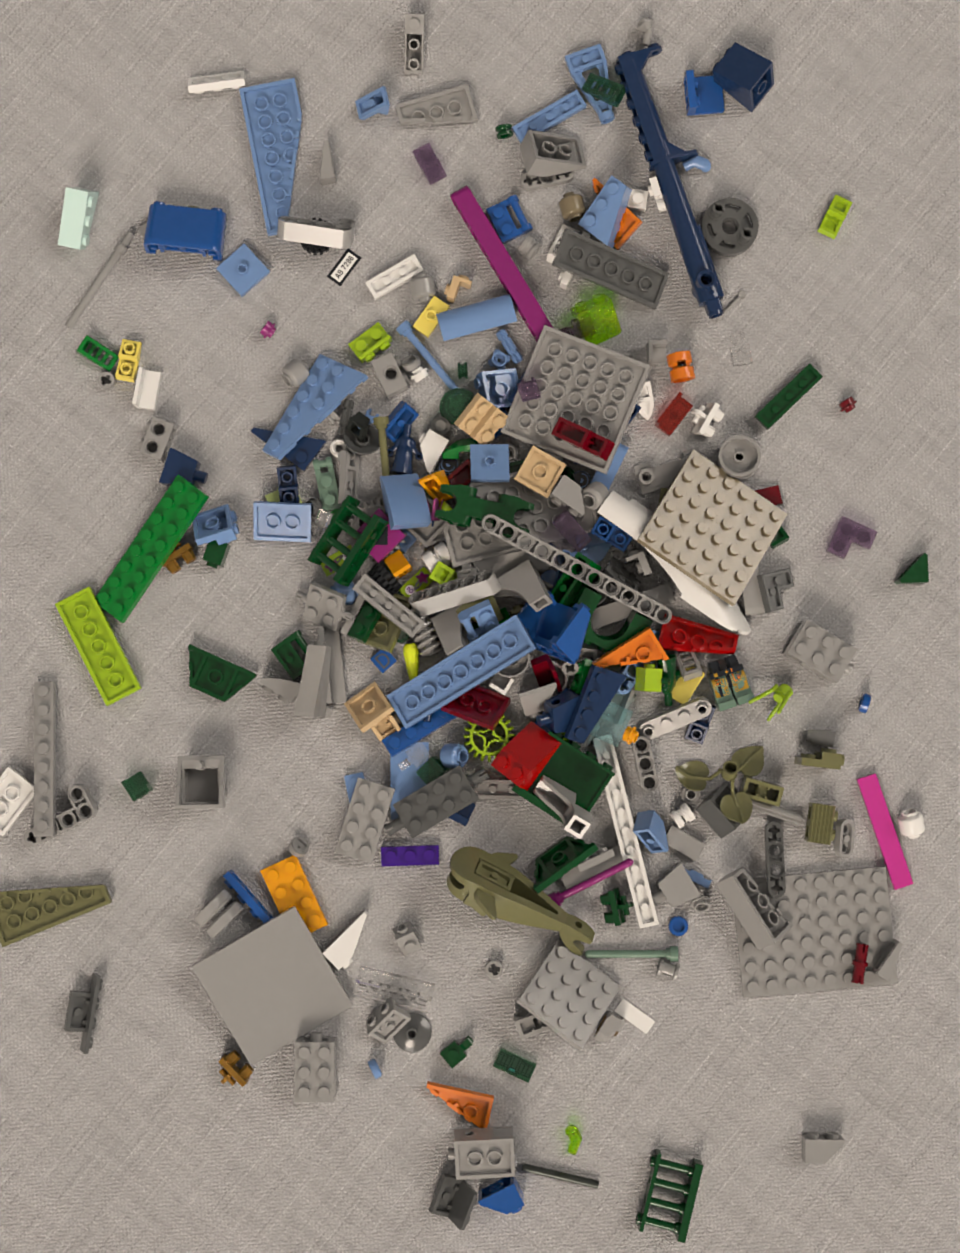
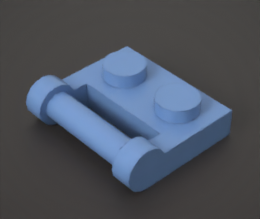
(484, 616)

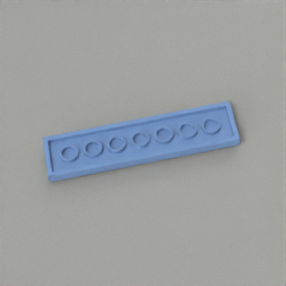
(461, 671)

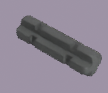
(345, 415)

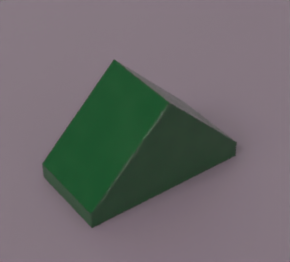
(916, 572)

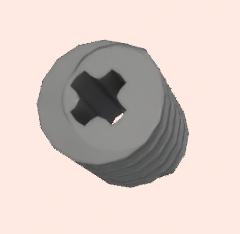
(427, 639)

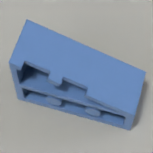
(606, 211)

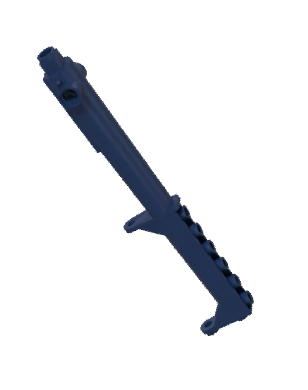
(662, 159)

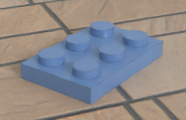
(282, 521)

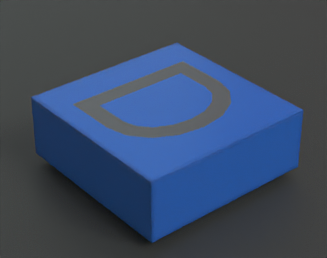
(383, 660)

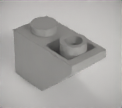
(569, 496)
(820, 1148)

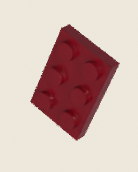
(479, 707)

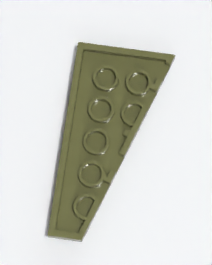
(36, 910)

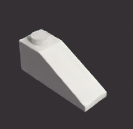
(344, 947)

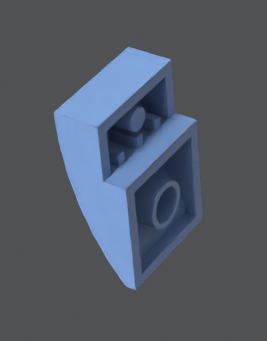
(405, 501)

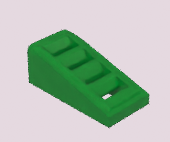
(81, 350)

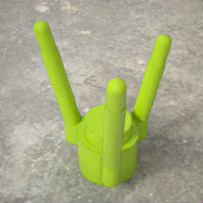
(781, 696)

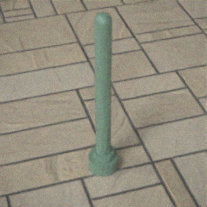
(670, 953)

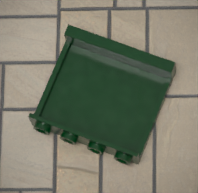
(574, 771)

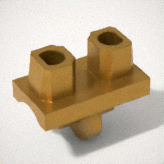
(185, 551)
(232, 1072)

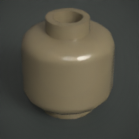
(572, 207)

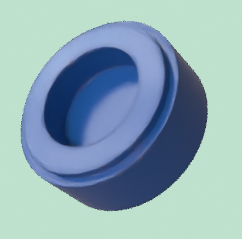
(864, 703)
(678, 926)

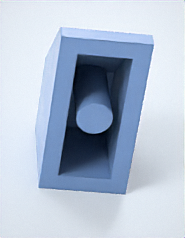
(651, 831)

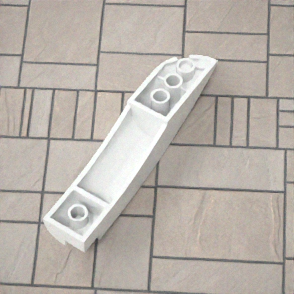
(632, 519)

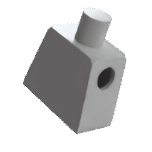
(675, 887)

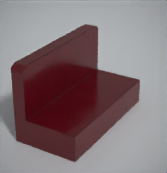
(545, 671)

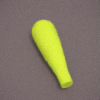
(411, 658)

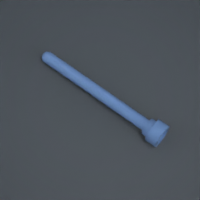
(406, 330)

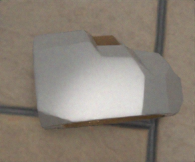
(609, 1027)

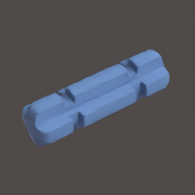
(509, 346)

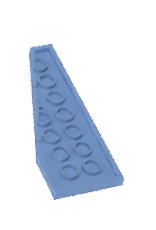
(273, 131)

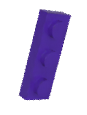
(409, 855)

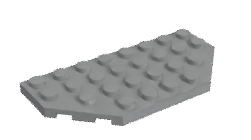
(476, 544)

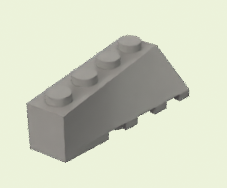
(753, 909)

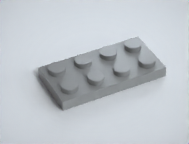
(365, 820)

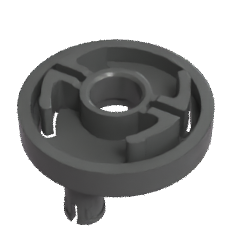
(745, 233)

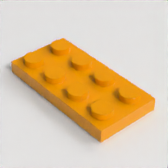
(291, 887)

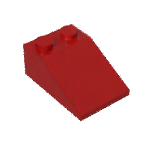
(526, 755)

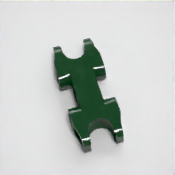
(469, 507)

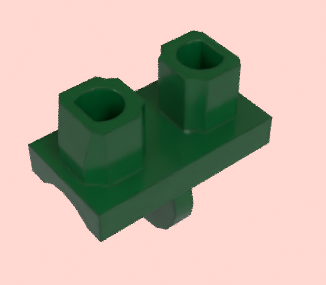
(619, 906)

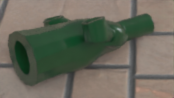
(669, 677)

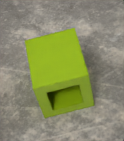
(648, 678)

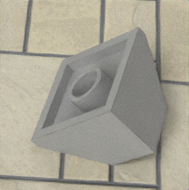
(533, 700)

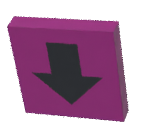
(387, 541)

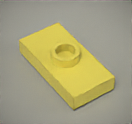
(428, 320)

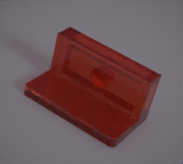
(673, 415)

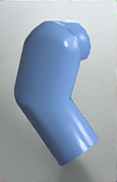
(698, 162)

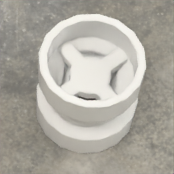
(686, 814)

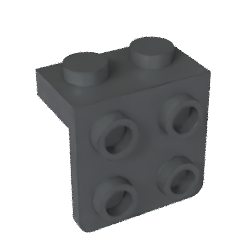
(454, 1200)

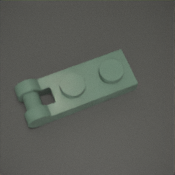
(327, 484)

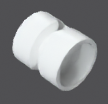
(440, 554)

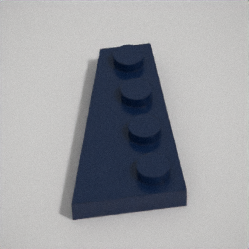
(594, 698)

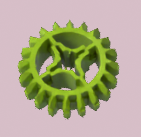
(483, 752)

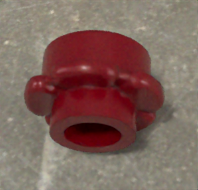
(848, 404)

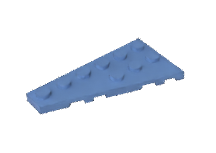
(313, 402)

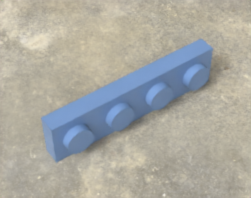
(551, 115)

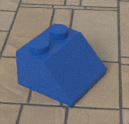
(502, 1196)

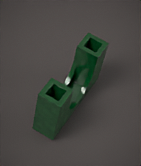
(634, 624)

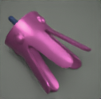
(435, 507)

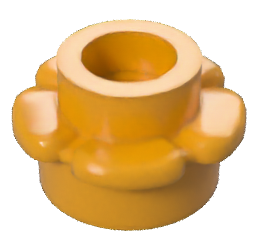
(630, 735)

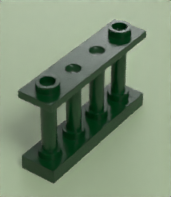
(361, 549)
(684, 1209)

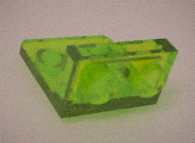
(597, 318)

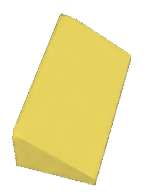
(683, 690)

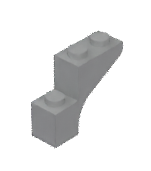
(562, 802)

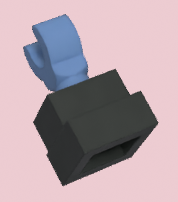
(359, 424)

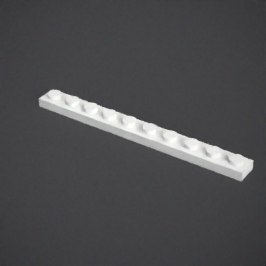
(627, 838)

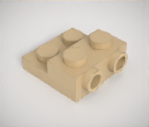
(481, 420)

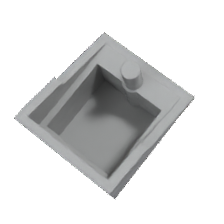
(200, 782)

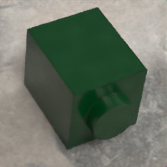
(216, 554)

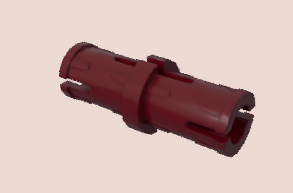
(860, 963)

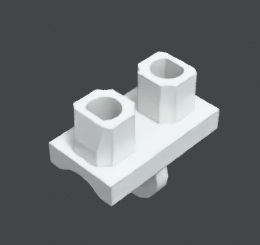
(704, 416)

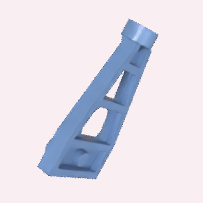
(585, 60)

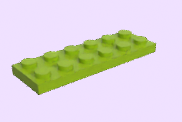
(98, 646)

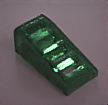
(610, 98)

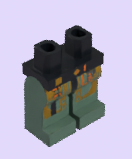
(731, 677)

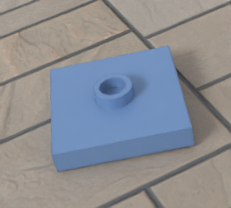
(243, 270)
(489, 462)

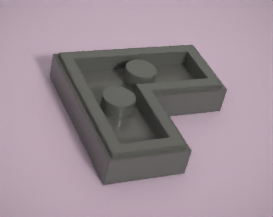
(770, 587)

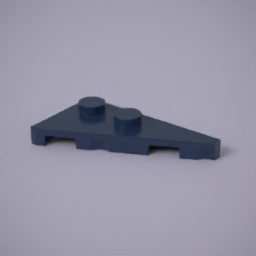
(302, 453)

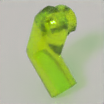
(575, 1138)

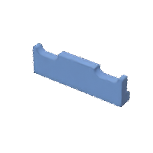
(698, 878)

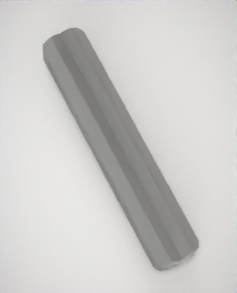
(777, 812)

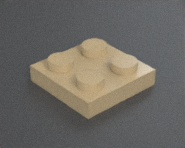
(540, 472)
(369, 707)

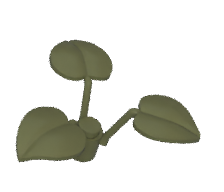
(734, 806)

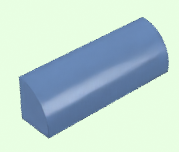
(476, 317)

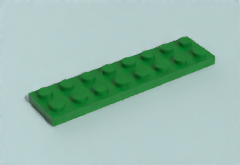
(151, 548)

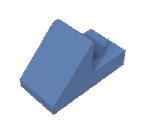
(373, 103)

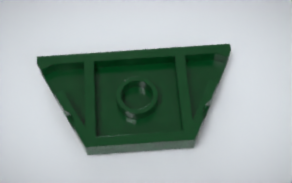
(215, 675)
(560, 860)

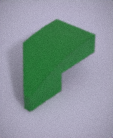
(462, 445)

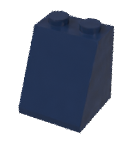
(744, 75)

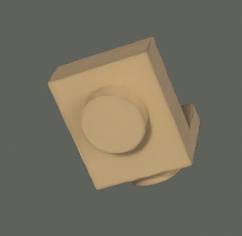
(452, 289)
(386, 727)

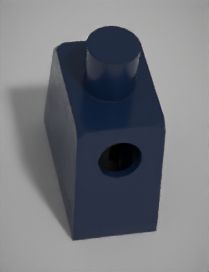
(183, 465)
(558, 711)

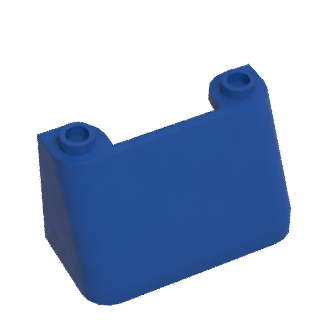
(185, 230)
(557, 628)

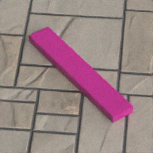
(884, 831)

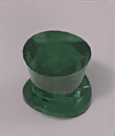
(454, 403)

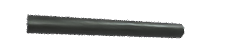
(560, 1175)

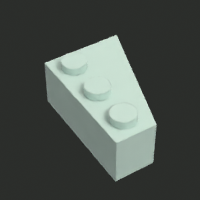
(77, 217)

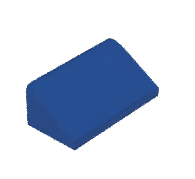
(399, 416)

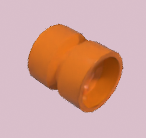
(681, 373)

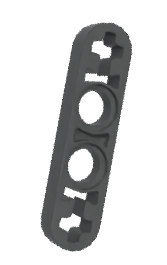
(771, 859)

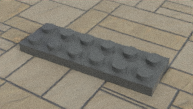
(610, 269)

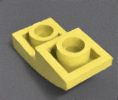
(128, 360)

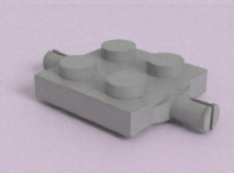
(325, 606)

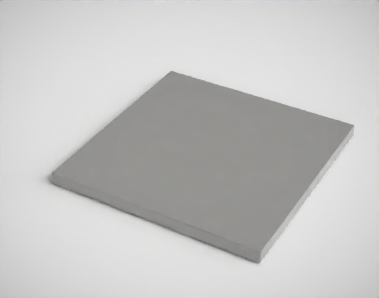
(272, 985)

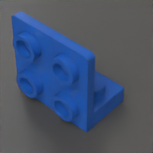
(702, 95)

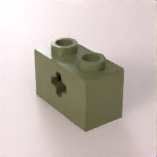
(762, 790)

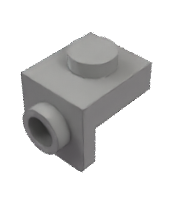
(406, 938)

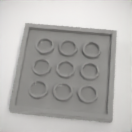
(568, 995)

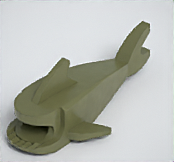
(504, 893)

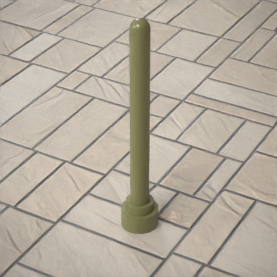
(381, 425)

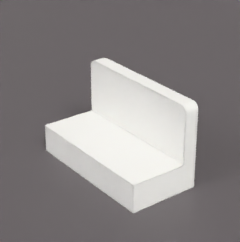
(147, 389)

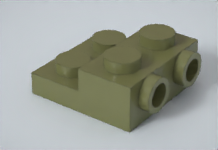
(825, 758)

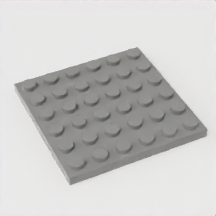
(582, 386)

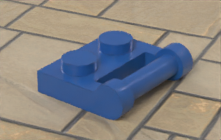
(503, 222)

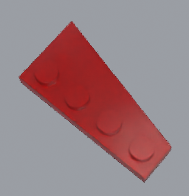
(691, 636)

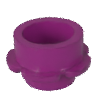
(268, 330)

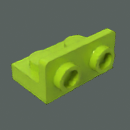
(370, 343)

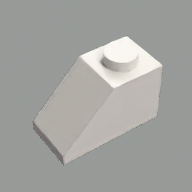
(432, 447)

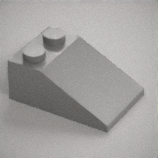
(551, 154)

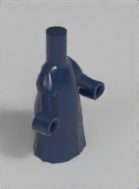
(404, 452)

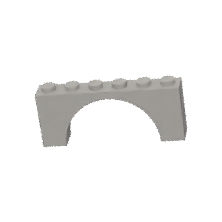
(519, 582)

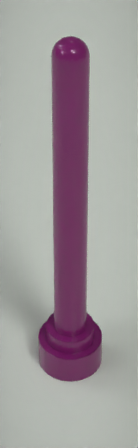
(560, 897)

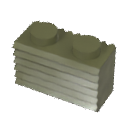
(820, 823)

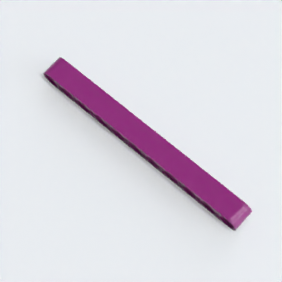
(500, 261)

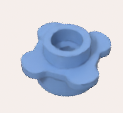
(497, 354)

